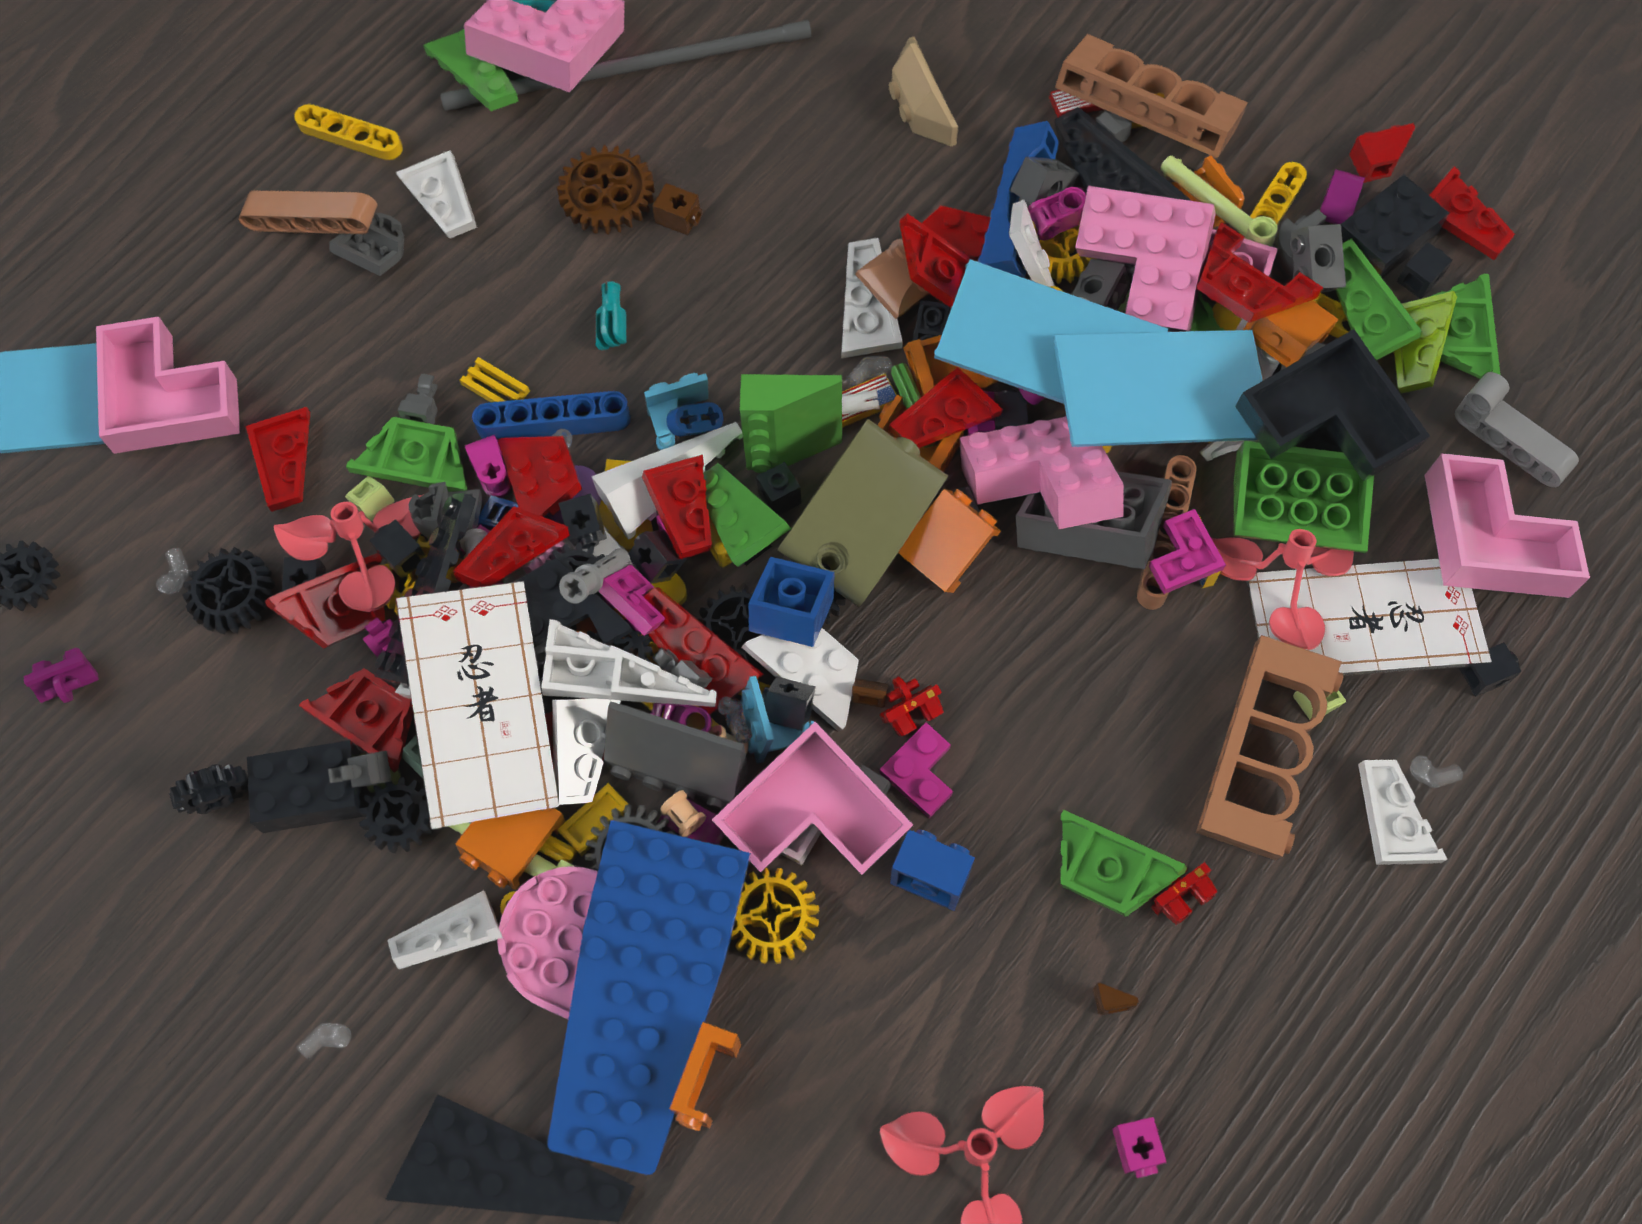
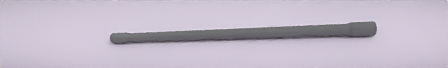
(785, 33)

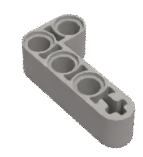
(1513, 433)

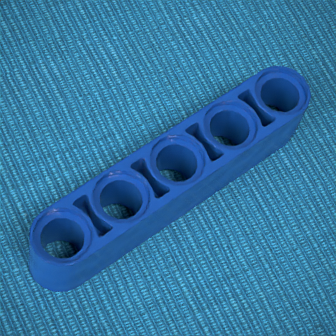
(566, 407)

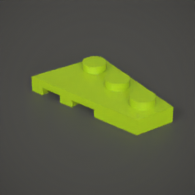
(1420, 359)

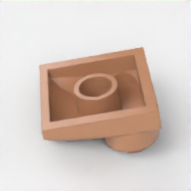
(890, 280)

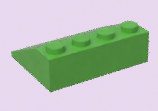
(789, 417)
(1301, 491)

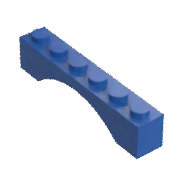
(1028, 141)

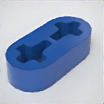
(694, 413)

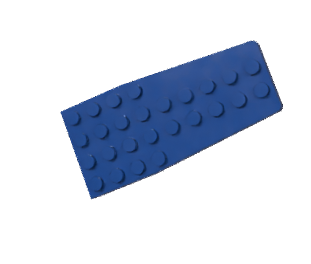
(642, 991)

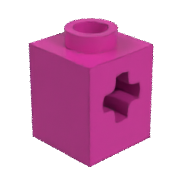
(1146, 1133)

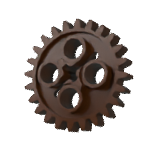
(606, 189)

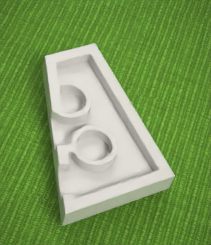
(578, 747)
(450, 931)

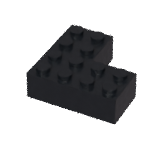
(1339, 391)

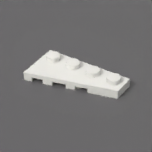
(866, 323)

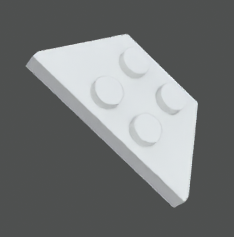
(825, 666)

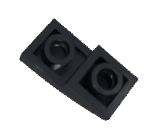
(930, 320)

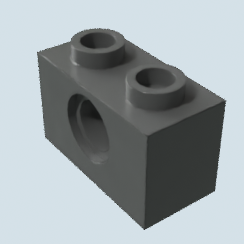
(1042, 178)
(1327, 247)
(1103, 283)

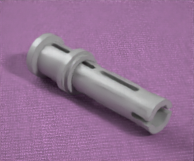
(589, 577)

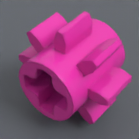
(378, 635)

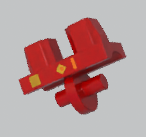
(925, 700)
(1171, 900)

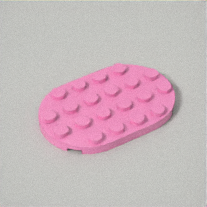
(544, 935)

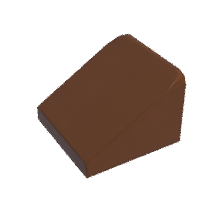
(869, 693)
(1113, 1000)

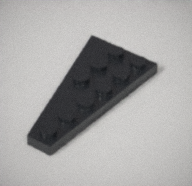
(1106, 160)
(430, 579)
(488, 1166)

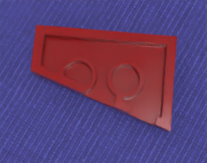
(1469, 217)
(945, 410)
(280, 456)
(681, 503)
(509, 546)

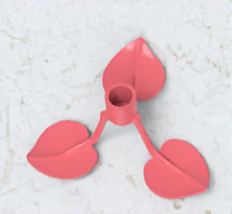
(309, 539)
(1292, 625)
(1012, 1114)

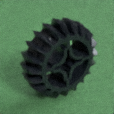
(234, 599)
(726, 626)

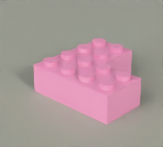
(545, 46)
(1161, 238)
(150, 401)
(1038, 458)
(1490, 546)
(817, 786)

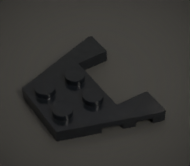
(548, 604)

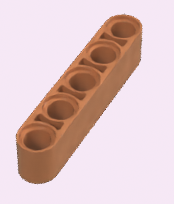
(308, 212)
(1180, 493)

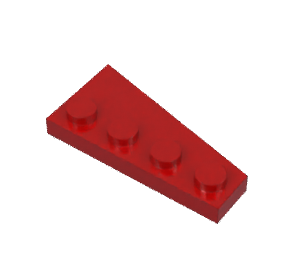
(698, 644)

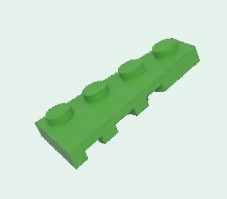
(483, 79)
(1373, 307)
(740, 516)

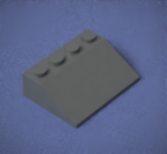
(1116, 541)
(674, 756)

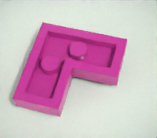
(1194, 554)
(625, 593)
(911, 774)

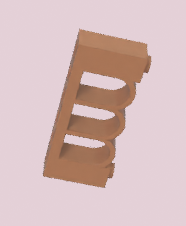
(1127, 88)
(1293, 668)

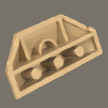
(920, 97)

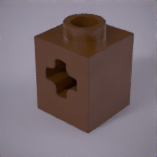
(677, 209)

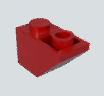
(1379, 152)

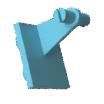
(664, 398)
(765, 735)

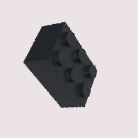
(1394, 224)
(295, 788)

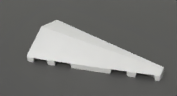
(625, 490)
(593, 670)

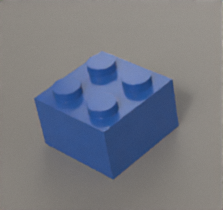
(791, 601)
(932, 868)

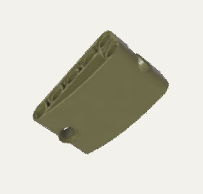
(864, 511)

